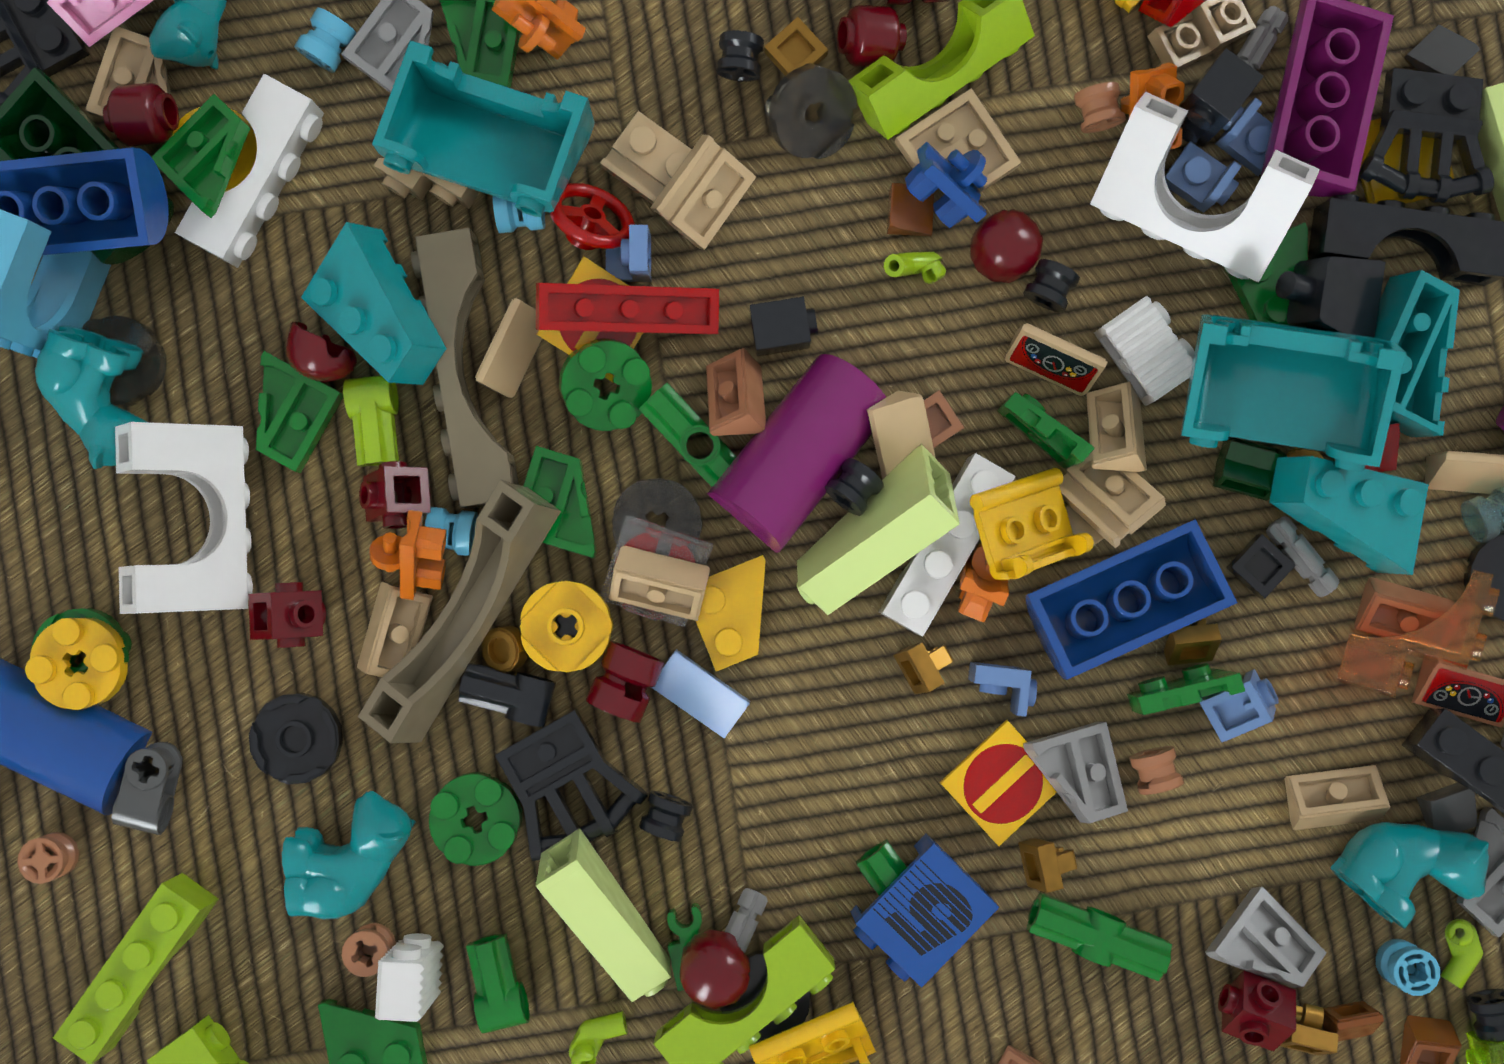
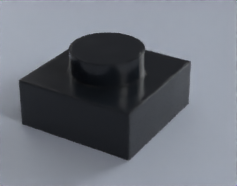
(1261, 566)

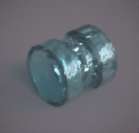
(1484, 516)

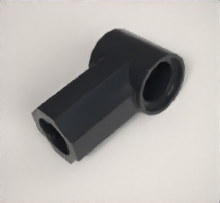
(518, 696)

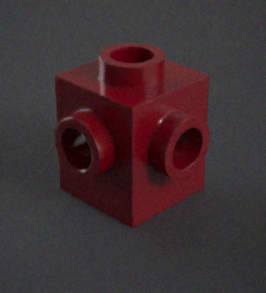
(393, 491)
(286, 615)
(1258, 1010)

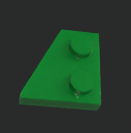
(482, 40)
(204, 154)
(1260, 297)
(292, 413)
(1045, 431)
(562, 483)
(1197, 682)
(362, 1039)

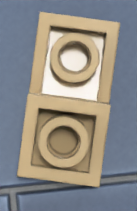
(1201, 32)
(420, 183)

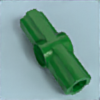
(678, 423)
(1099, 936)

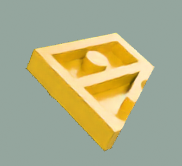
(732, 613)

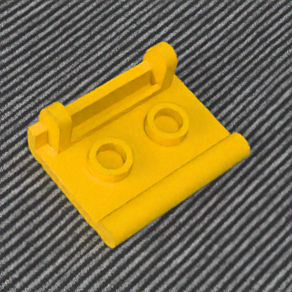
(1026, 525)
(827, 1039)

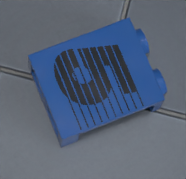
(924, 914)

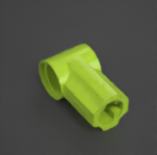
(372, 407)

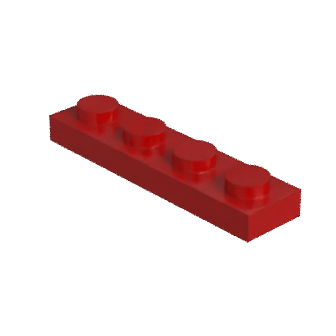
(626, 308)

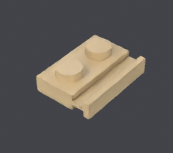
(645, 157)
(703, 192)
(1110, 499)

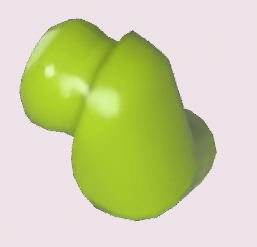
(913, 263)
(1464, 949)
(592, 1034)

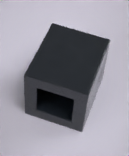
(782, 326)

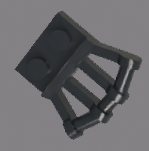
(39, 41)
(1435, 108)
(553, 758)

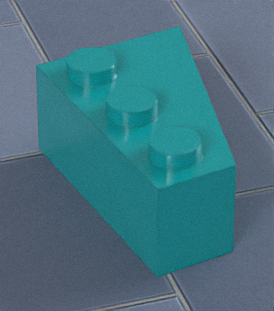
(372, 307)
(1421, 319)
(1359, 510)

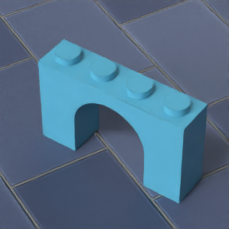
(59, 295)

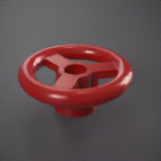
(587, 225)

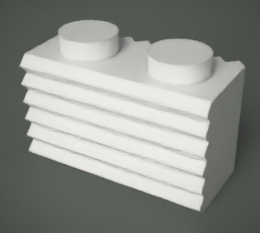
(1147, 349)
(408, 978)

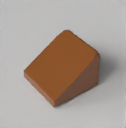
(907, 213)
(1352, 1020)
(1429, 1041)

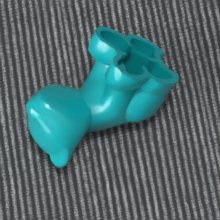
(188, 33)
(76, 378)
(1390, 858)
(338, 880)

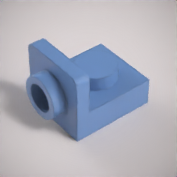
(1247, 136)
(1201, 178)
(633, 258)
(996, 679)
(1242, 711)

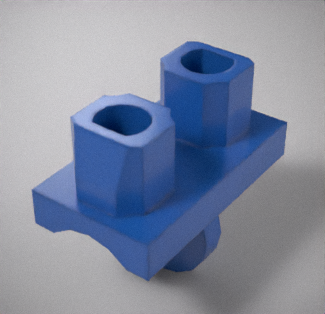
(955, 181)

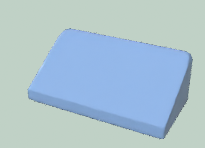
(700, 694)

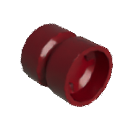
(625, 682)

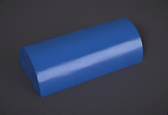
(88, 198)
(1129, 600)
(62, 748)

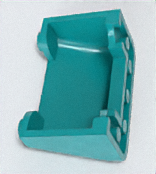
(482, 132)
(1292, 388)

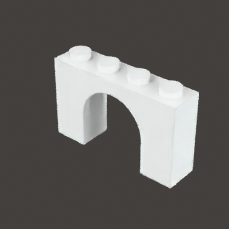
(1238, 240)
(214, 464)

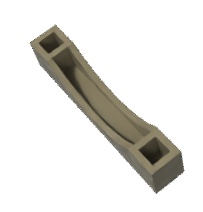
(451, 280)
(502, 548)

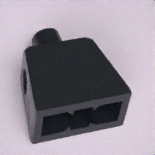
(1334, 294)

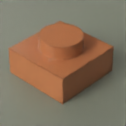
(941, 419)

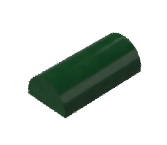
(46, 122)

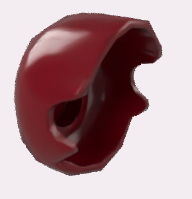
(1006, 246)
(316, 355)
(714, 969)

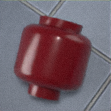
(869, 34)
(141, 114)

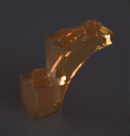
(1450, 640)

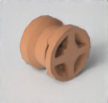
(1099, 107)
(1156, 770)
(40, 866)
(376, 941)

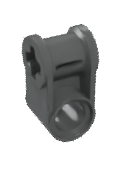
(147, 796)

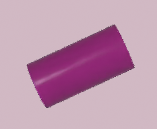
(1330, 90)
(799, 451)

